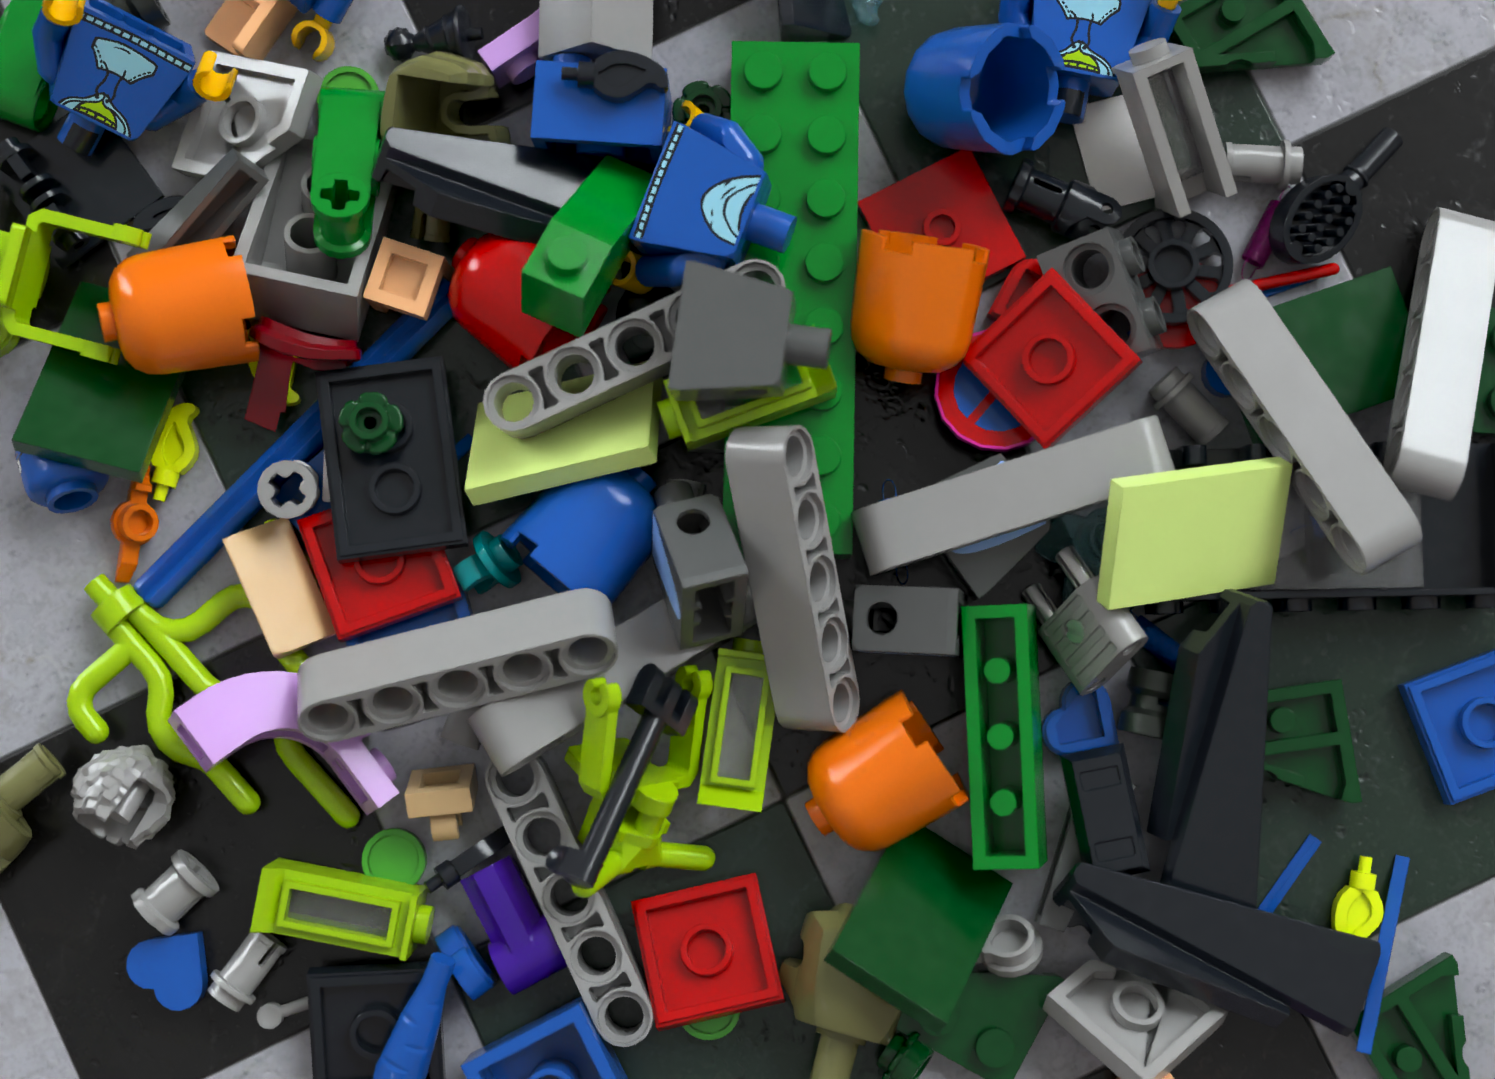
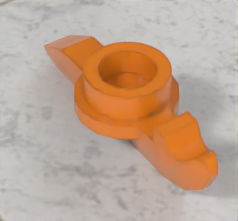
(133, 525)

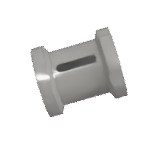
(269, 489)
(174, 892)

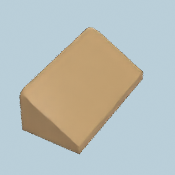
(280, 586)

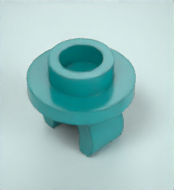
(490, 565)

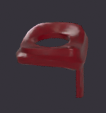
(278, 349)

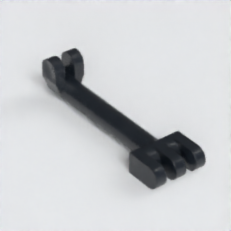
(662, 710)

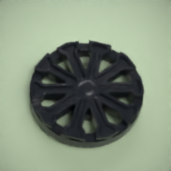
(1175, 263)

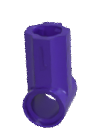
(518, 931)

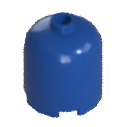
(986, 88)
(588, 532)

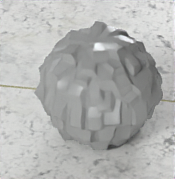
(123, 795)

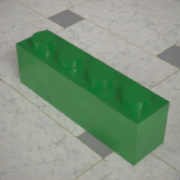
(1004, 737)

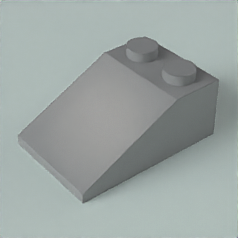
(284, 266)

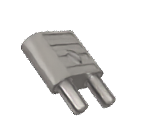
(1082, 633)

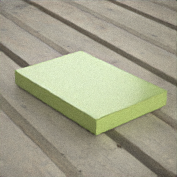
(591, 445)
(1193, 532)

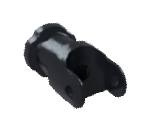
(1066, 206)

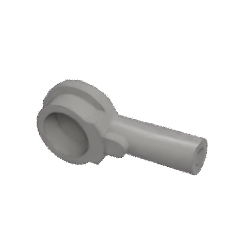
(1012, 947)

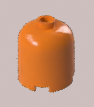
(915, 302)
(181, 308)
(881, 778)

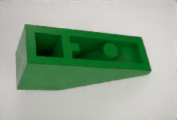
(583, 247)

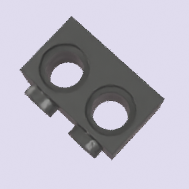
(1119, 291)

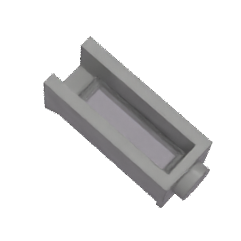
(1174, 124)

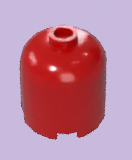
(488, 301)

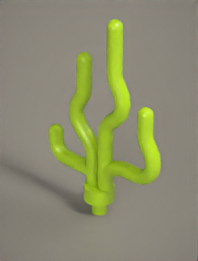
(144, 639)

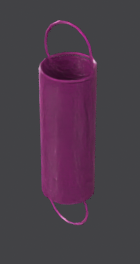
(1259, 247)

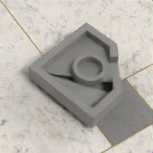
(258, 119)
(1130, 1020)

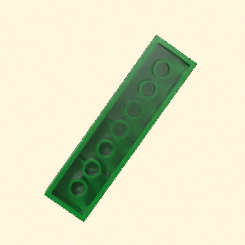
(804, 119)

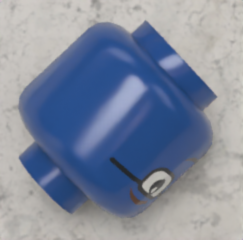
(59, 485)

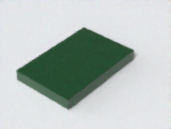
(1351, 338)
(95, 410)
(919, 926)

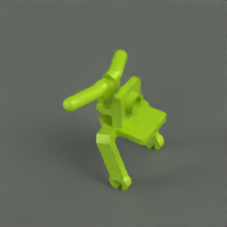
(26, 269)
(597, 760)

